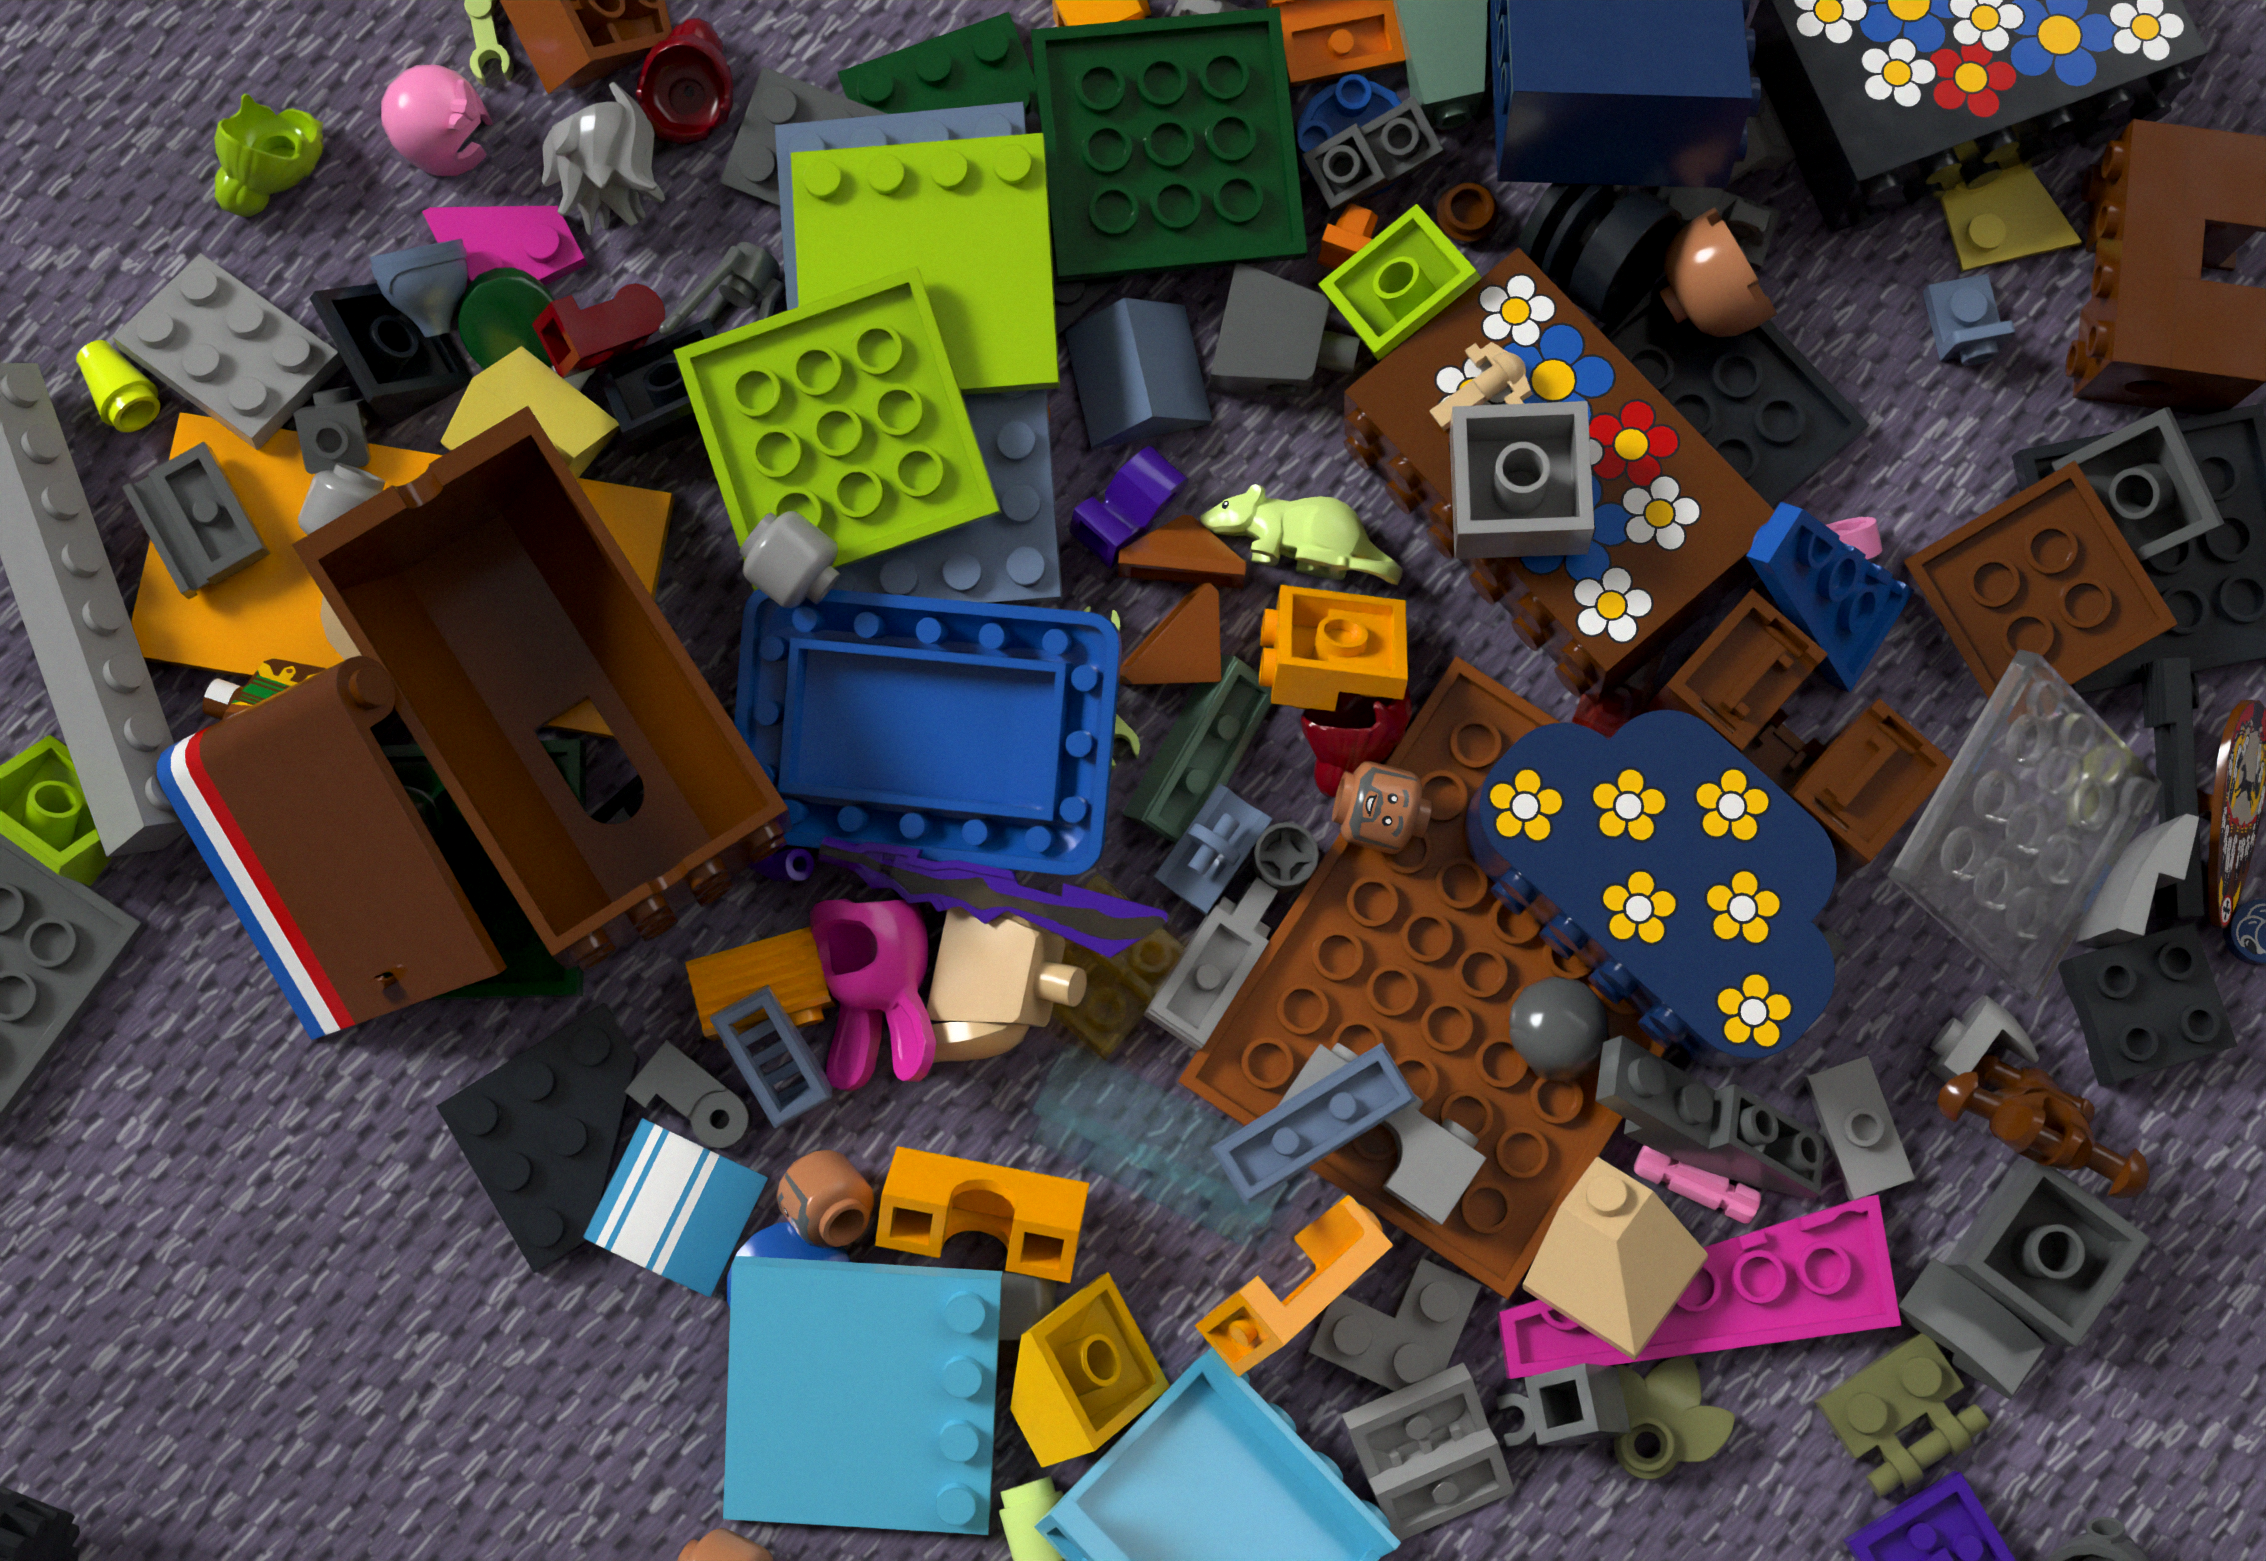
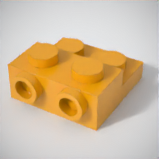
(1331, 646)

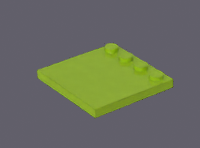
(969, 221)
(842, 419)

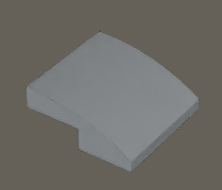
(2147, 864)
(1428, 1452)

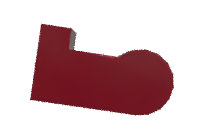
(600, 333)

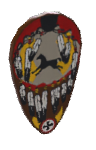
(2235, 807)

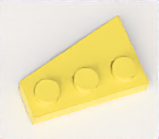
(2005, 220)

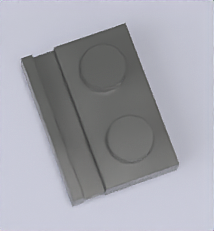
(196, 520)

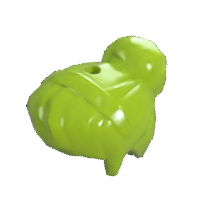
(248, 166)

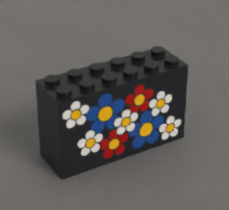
(1937, 93)

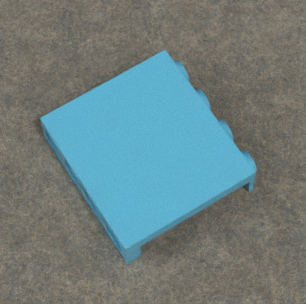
(1214, 1480)

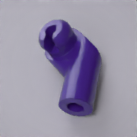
(786, 865)

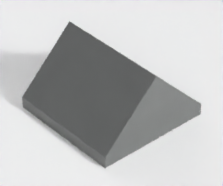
(2149, 484)

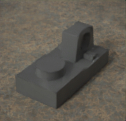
(1747, 220)

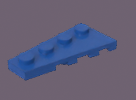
(1827, 590)

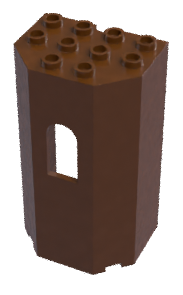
(498, 613)

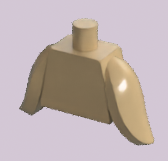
(996, 984)

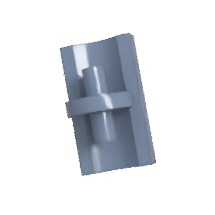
(1212, 849)

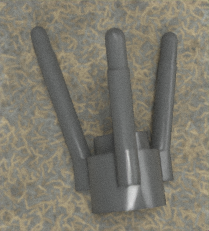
(745, 277)

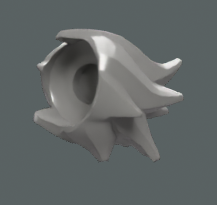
(603, 161)

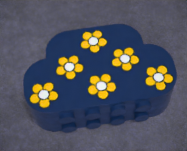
(1666, 878)

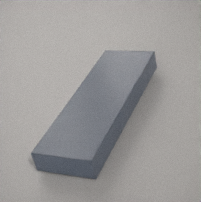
(1313, 1124)

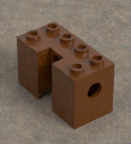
(2157, 214)
(1853, 785)

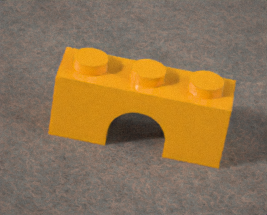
(943, 1195)

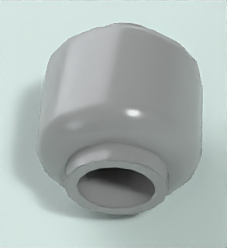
(335, 494)
(790, 559)

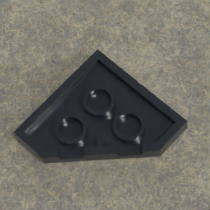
(549, 1132)

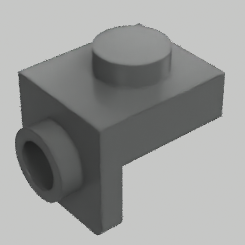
(334, 430)

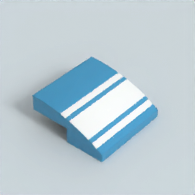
(675, 1207)

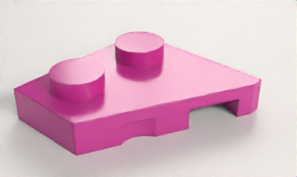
(510, 237)

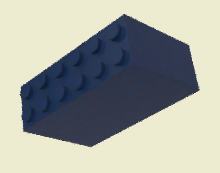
(1622, 91)

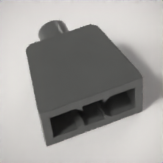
(1275, 338)

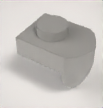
(1964, 1042)

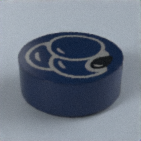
(2247, 932)

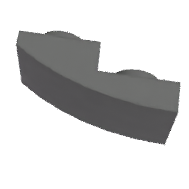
(1373, 155)
(1973, 1325)

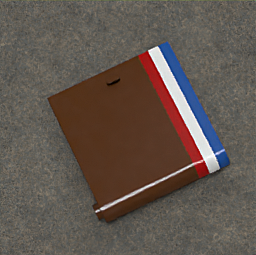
(327, 851)

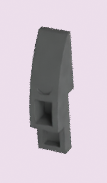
(1706, 1127)

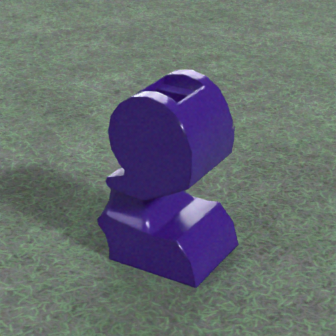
(1130, 505)

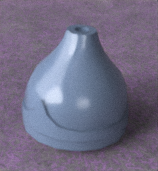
(424, 282)

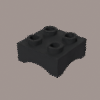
(2147, 1004)

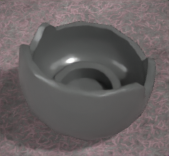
(1559, 1028)

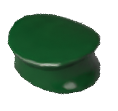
(500, 314)

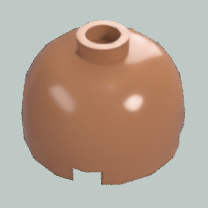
(1713, 280)

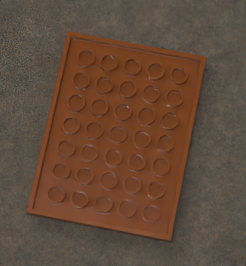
(1429, 967)

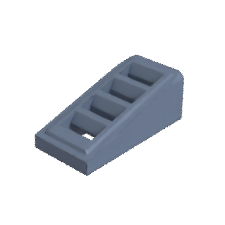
(794, 1100)

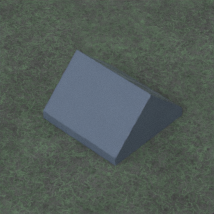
(1137, 372)

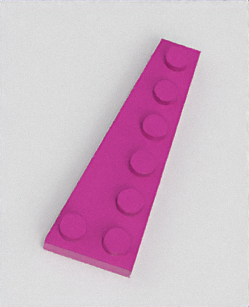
(1758, 1288)

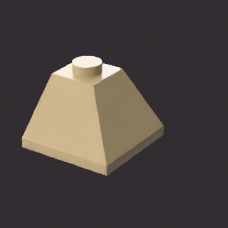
(1614, 1259)

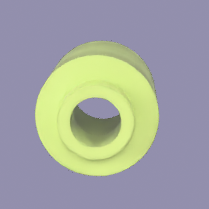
(1022, 1511)

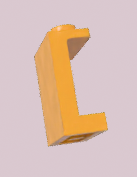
(1253, 1319)

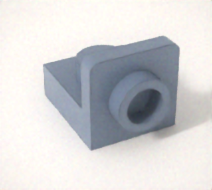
(1966, 320)

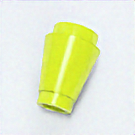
(118, 387)

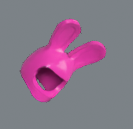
(874, 964)

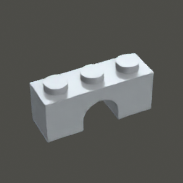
(1432, 1159)

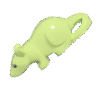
(1314, 530)

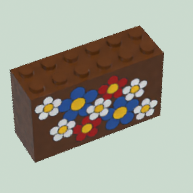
(1664, 501)

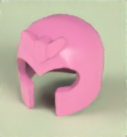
(430, 116)

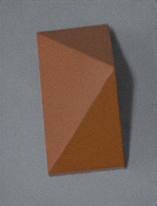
(1182, 554)
(1181, 645)

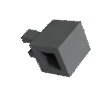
(1569, 1407)

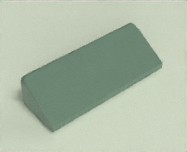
(1200, 750)

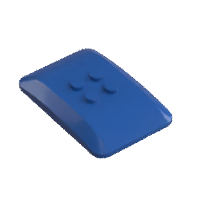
(935, 724)

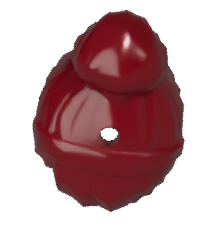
(686, 59)
(1353, 734)

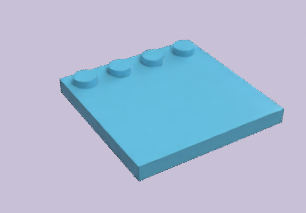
(861, 1394)

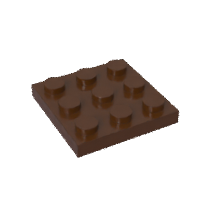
(2041, 579)

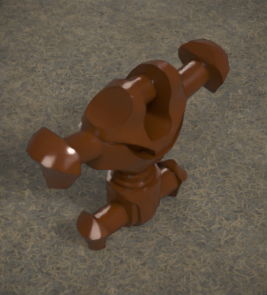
(2041, 1122)

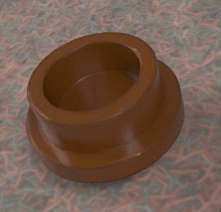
(1467, 213)

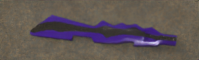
(986, 892)

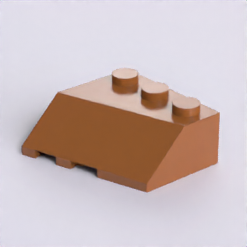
(586, 39)

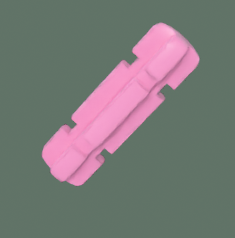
(1698, 1185)

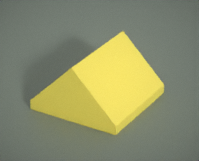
(521, 380)

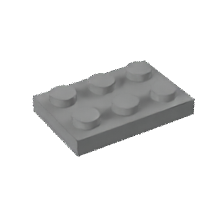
(228, 351)

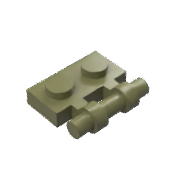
(1889, 1396)

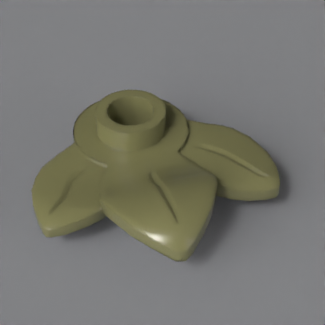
(1671, 1410)

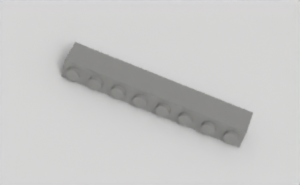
(79, 624)

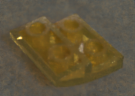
(1116, 986)

